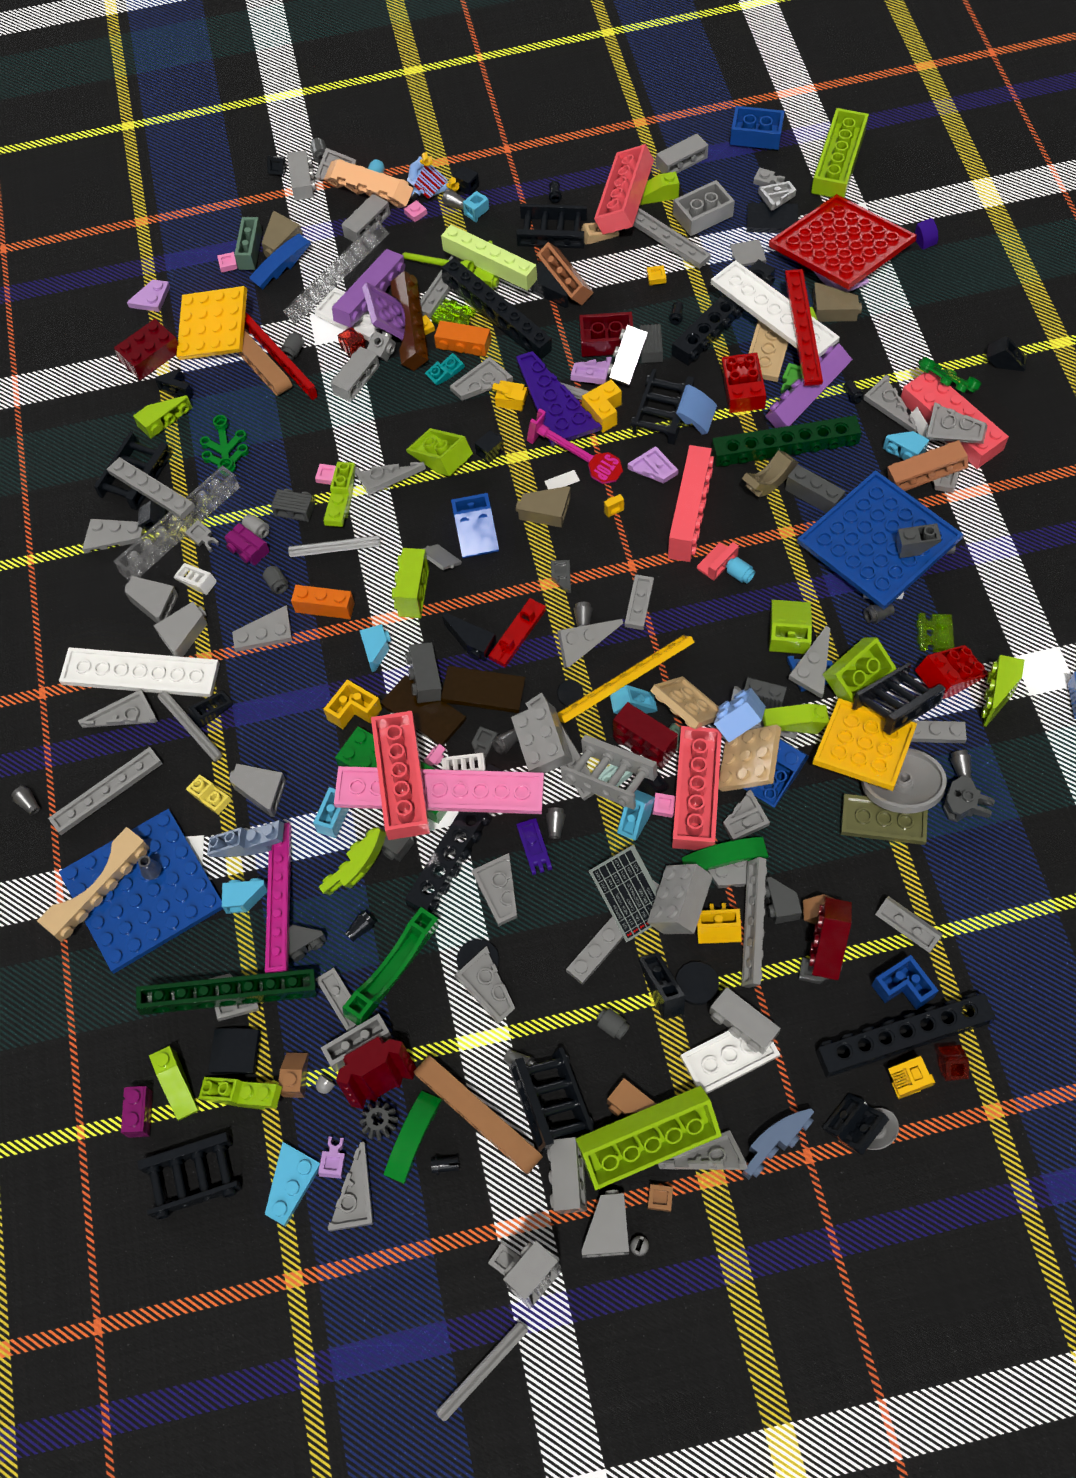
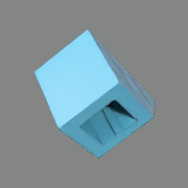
(905, 444)
(242, 896)

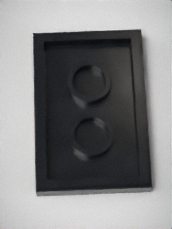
(762, 219)

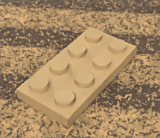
(770, 350)

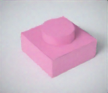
(415, 211)
(227, 262)
(325, 474)
(435, 755)
(663, 805)

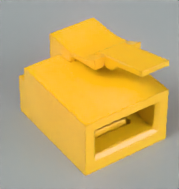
(510, 395)
(910, 1077)

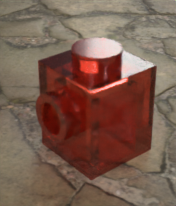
(351, 341)
(953, 1062)

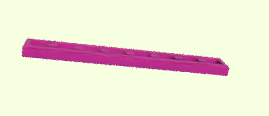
(278, 905)

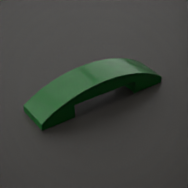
(727, 853)
(411, 1136)

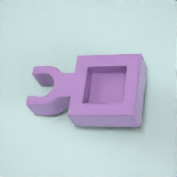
(332, 1161)

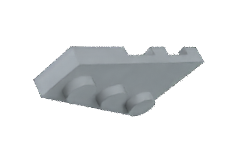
(480, 379)
(952, 426)
(111, 532)
(265, 631)
(497, 888)
(484, 984)

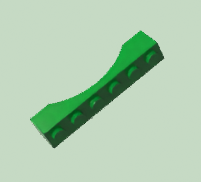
(372, 992)

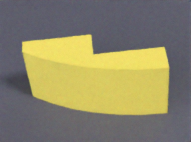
(208, 794)

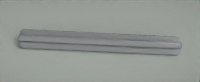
(334, 546)
(190, 726)
(481, 1371)

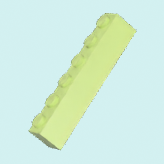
(489, 257)

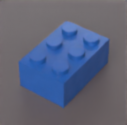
(757, 127)

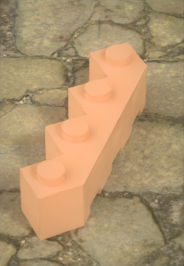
(367, 181)

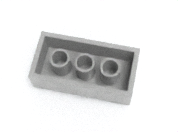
(532, 1273)

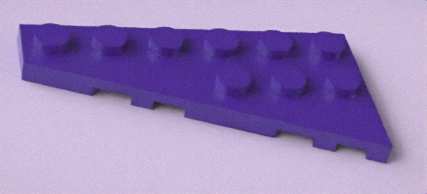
(562, 409)

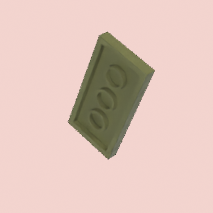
(868, 820)

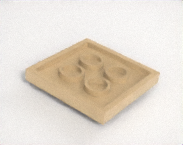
(686, 702)
(750, 759)

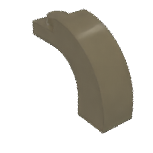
(772, 475)

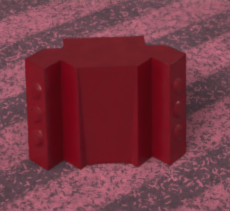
(374, 1070)

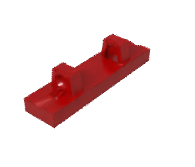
(517, 632)

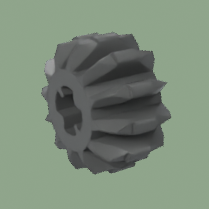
(369, 1121)

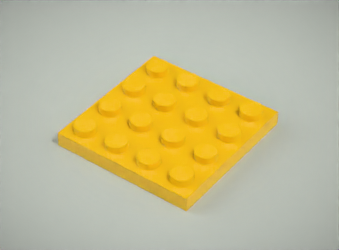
(212, 323)
(860, 747)

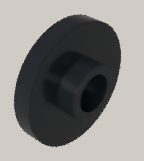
(569, 692)

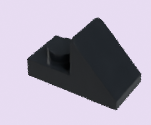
(174, 384)

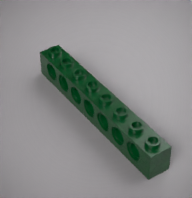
(790, 439)
(225, 991)

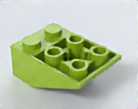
(790, 627)
(1002, 681)

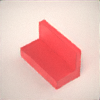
(717, 560)

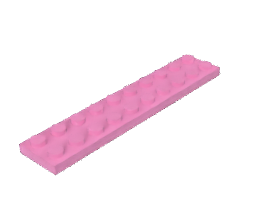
(449, 790)

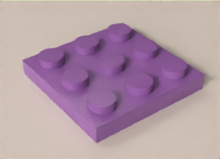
(385, 311)

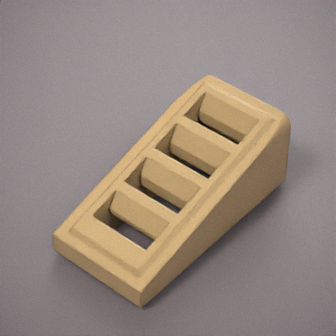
(593, 233)

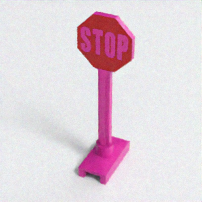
(602, 467)

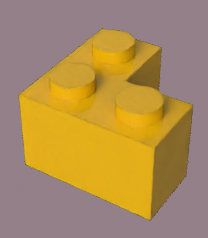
(602, 404)
(351, 701)

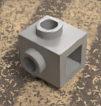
(381, 345)

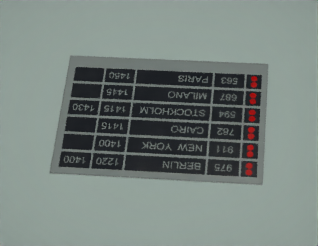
(626, 891)

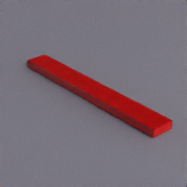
(803, 327)
(280, 357)

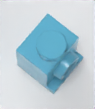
(475, 206)

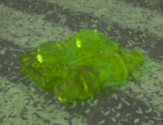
(450, 315)
(941, 629)

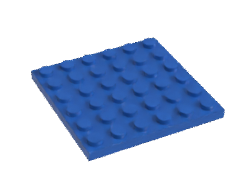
(861, 537)
(143, 911)

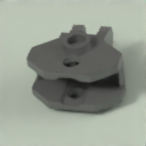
(963, 800)

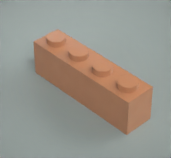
(565, 273)
(928, 466)

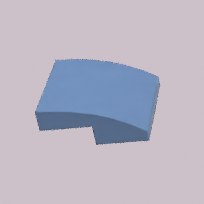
(696, 409)

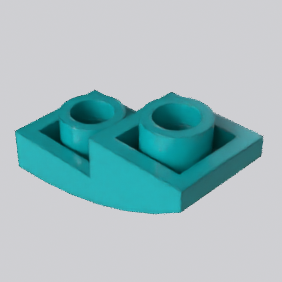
(448, 368)

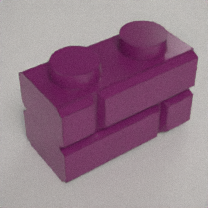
(246, 544)
(136, 1111)

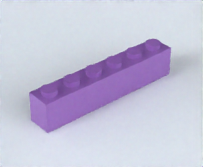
(380, 274)
(799, 397)

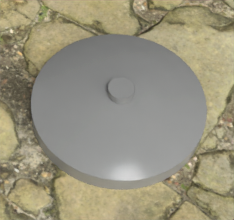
(918, 786)

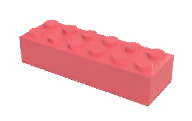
(624, 189)
(928, 389)
(690, 503)
(400, 775)
(697, 788)

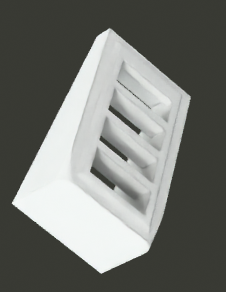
(203, 585)
(453, 761)

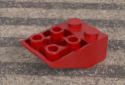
(743, 383)
(951, 668)

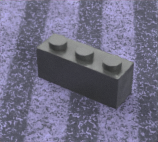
(813, 489)
(423, 672)

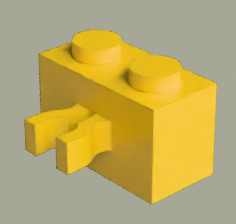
(719, 925)

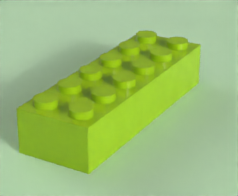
(840, 153)
(648, 1137)

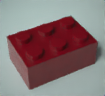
(602, 331)
(147, 349)
(644, 735)
(830, 938)

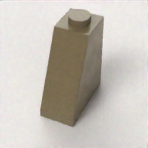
(278, 231)
(835, 304)
(545, 506)

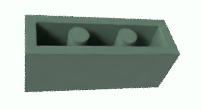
(248, 243)

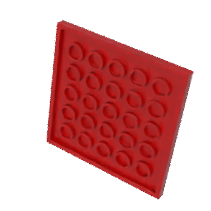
(842, 241)

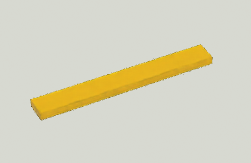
(624, 678)

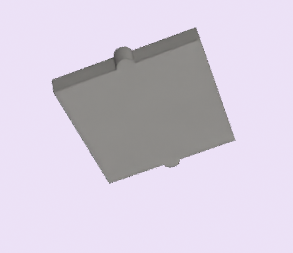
(748, 252)
(441, 557)

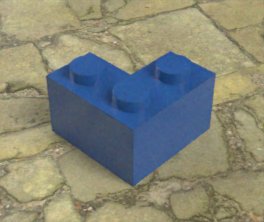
(905, 978)

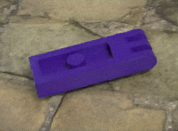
(533, 845)

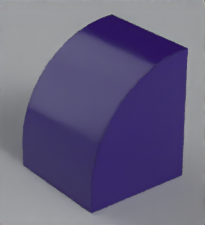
(926, 233)

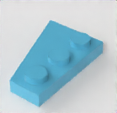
(290, 1182)

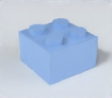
(739, 714)

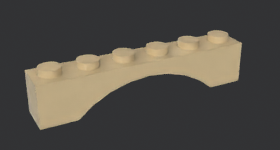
(64, 917)

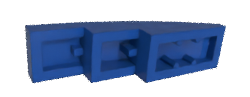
(281, 258)

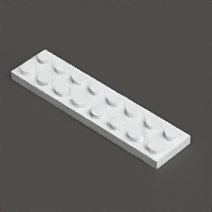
(767, 305)
(139, 671)

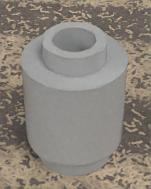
(256, 525)

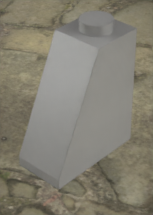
(151, 597)
(182, 628)
(259, 786)
(608, 1228)

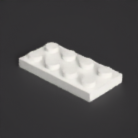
(324, 311)
(723, 1061)

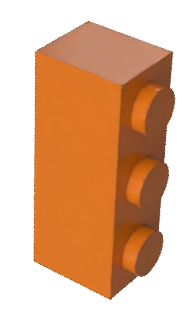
(462, 338)
(322, 601)

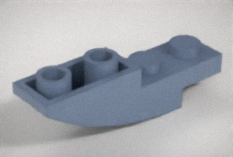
(246, 842)
(782, 1134)

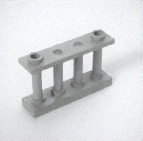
(609, 755)

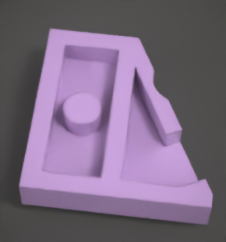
(151, 296)
(591, 371)
(654, 466)

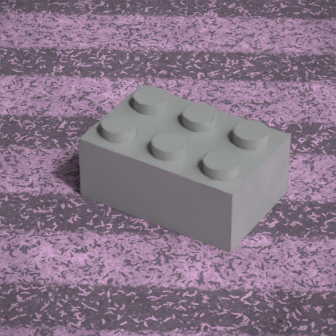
(703, 208)
(541, 738)
(680, 899)

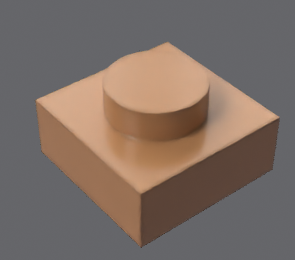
(660, 1198)

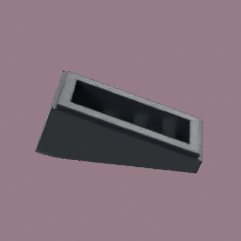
(206, 717)

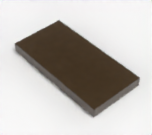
(483, 689)
(432, 719)

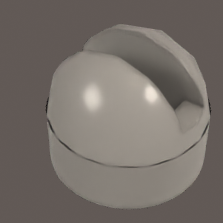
(324, 1084)
(644, 1247)

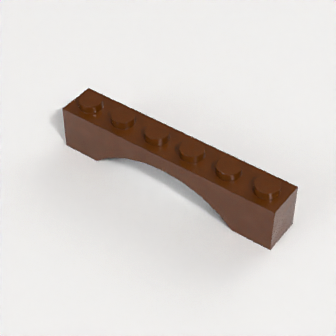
(413, 347)

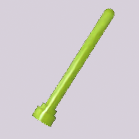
(436, 261)

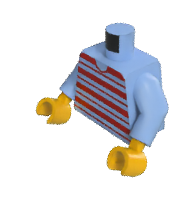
(427, 179)

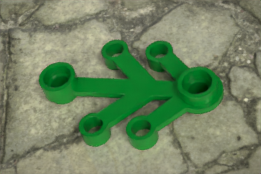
(949, 375)
(221, 424)

